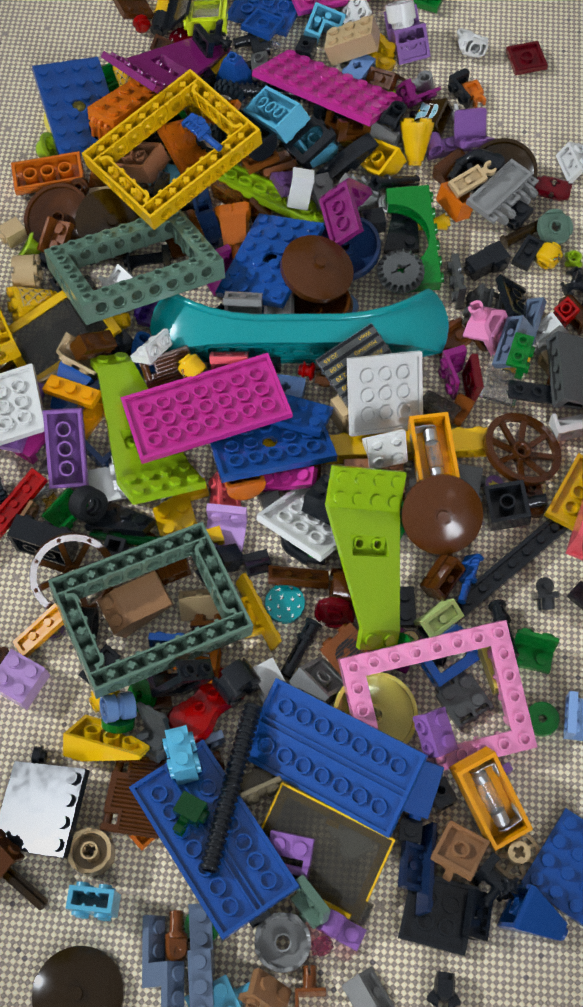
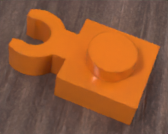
(475, 91)

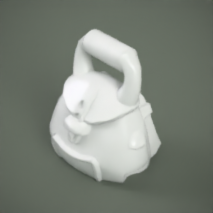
(471, 43)

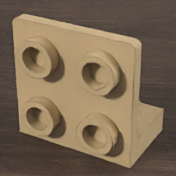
(67, 357)

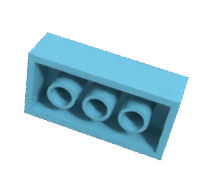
(277, 113)

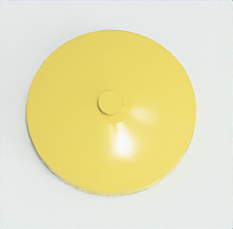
(392, 705)

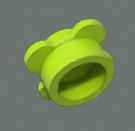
(573, 255)

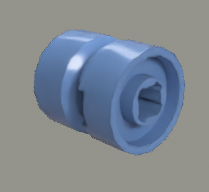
(120, 706)

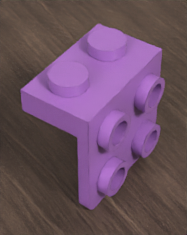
(470, 128)

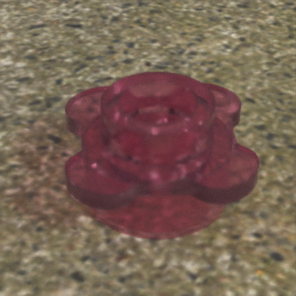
(321, 946)

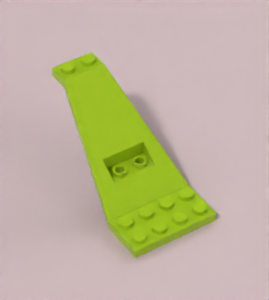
(138, 481)
(366, 508)

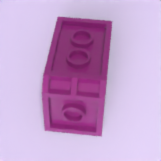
(341, 210)

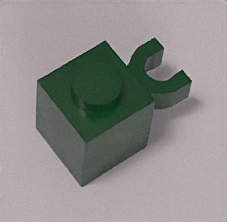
(189, 811)

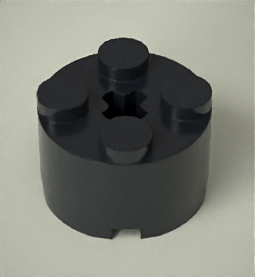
(236, 682)

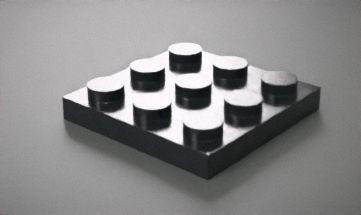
(444, 924)

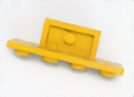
(257, 613)

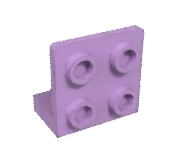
(231, 521)

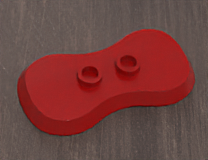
(199, 711)

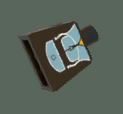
(438, 110)

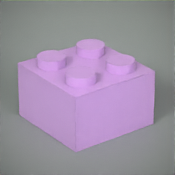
(21, 679)

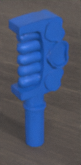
(200, 128)
(471, 564)

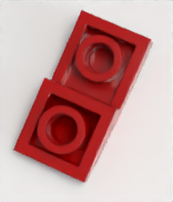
(566, 311)

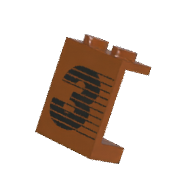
(341, 645)

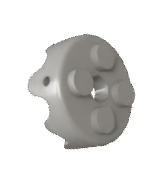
(266, 937)

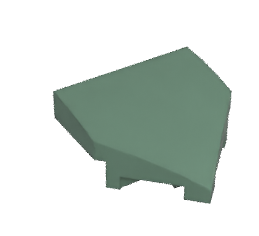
(310, 904)

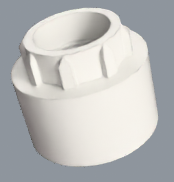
(401, 14)

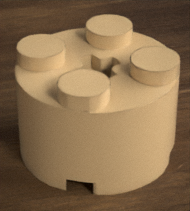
(26, 271)
(103, 855)

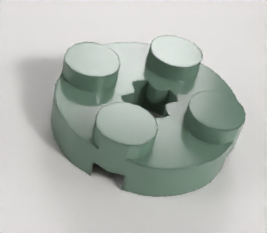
(564, 224)

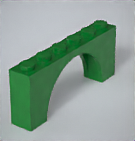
(416, 204)

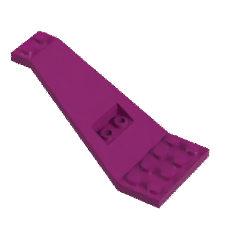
(165, 64)

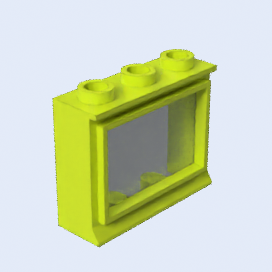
(207, 14)

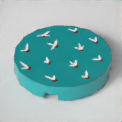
(285, 603)

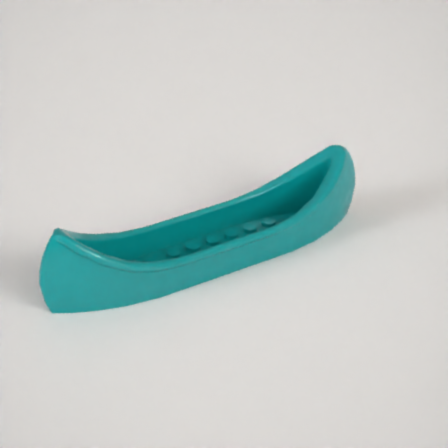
(404, 326)

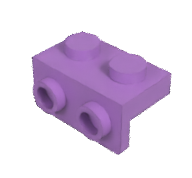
(435, 733)

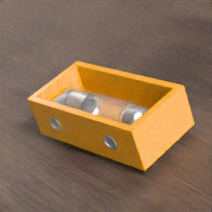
(432, 445)
(491, 798)

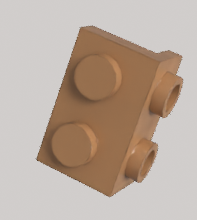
(265, 991)

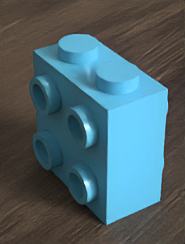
(179, 747)
(88, 900)

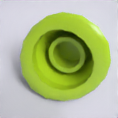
(46, 146)
(30, 246)

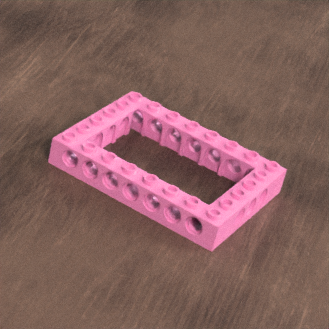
(505, 668)

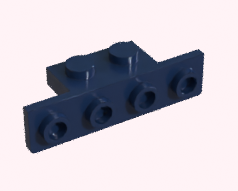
(417, 868)

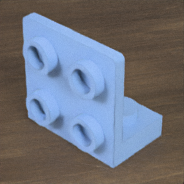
(573, 717)

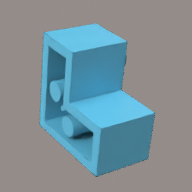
(322, 20)

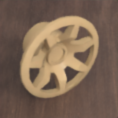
(517, 854)

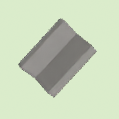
(367, 990)

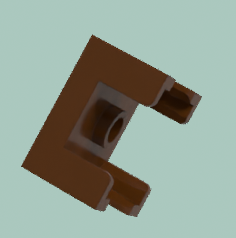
(345, 128)

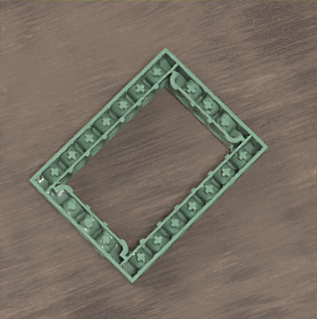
(199, 270)
(129, 564)

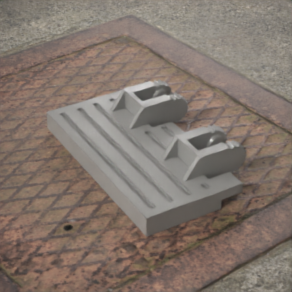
(503, 191)

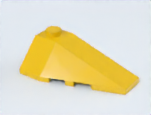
(383, 160)
(90, 742)

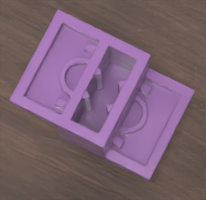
(410, 42)

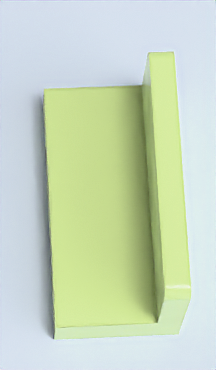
(440, 617)

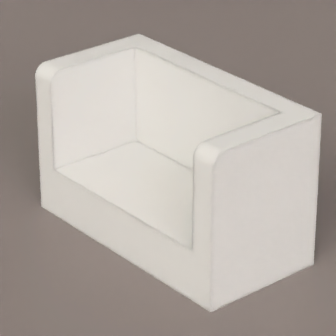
(300, 188)
(567, 427)

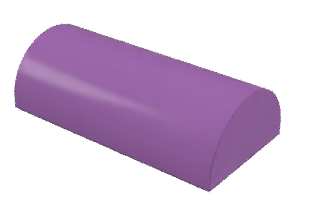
(65, 448)

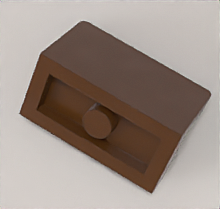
(383, 78)

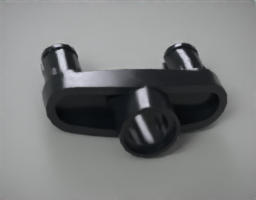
(252, 41)

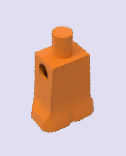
(234, 223)

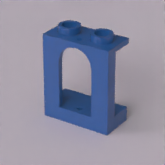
(437, 678)

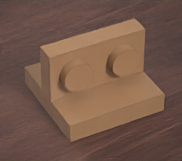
(459, 851)

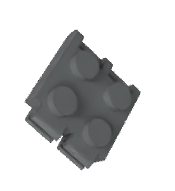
(463, 699)

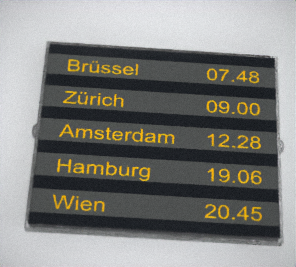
(334, 362)

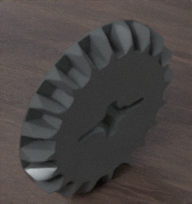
(398, 281)

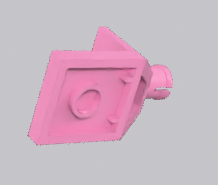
(485, 325)

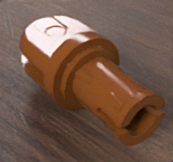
(176, 939)

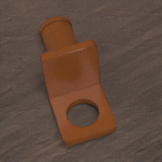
(309, 985)

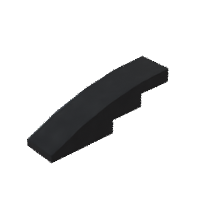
(350, 157)

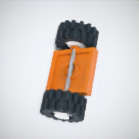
(234, 96)

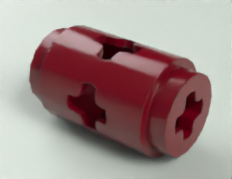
(561, 188)

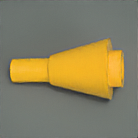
(442, 221)

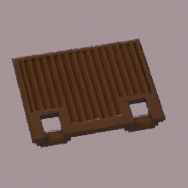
(165, 367)
(121, 801)

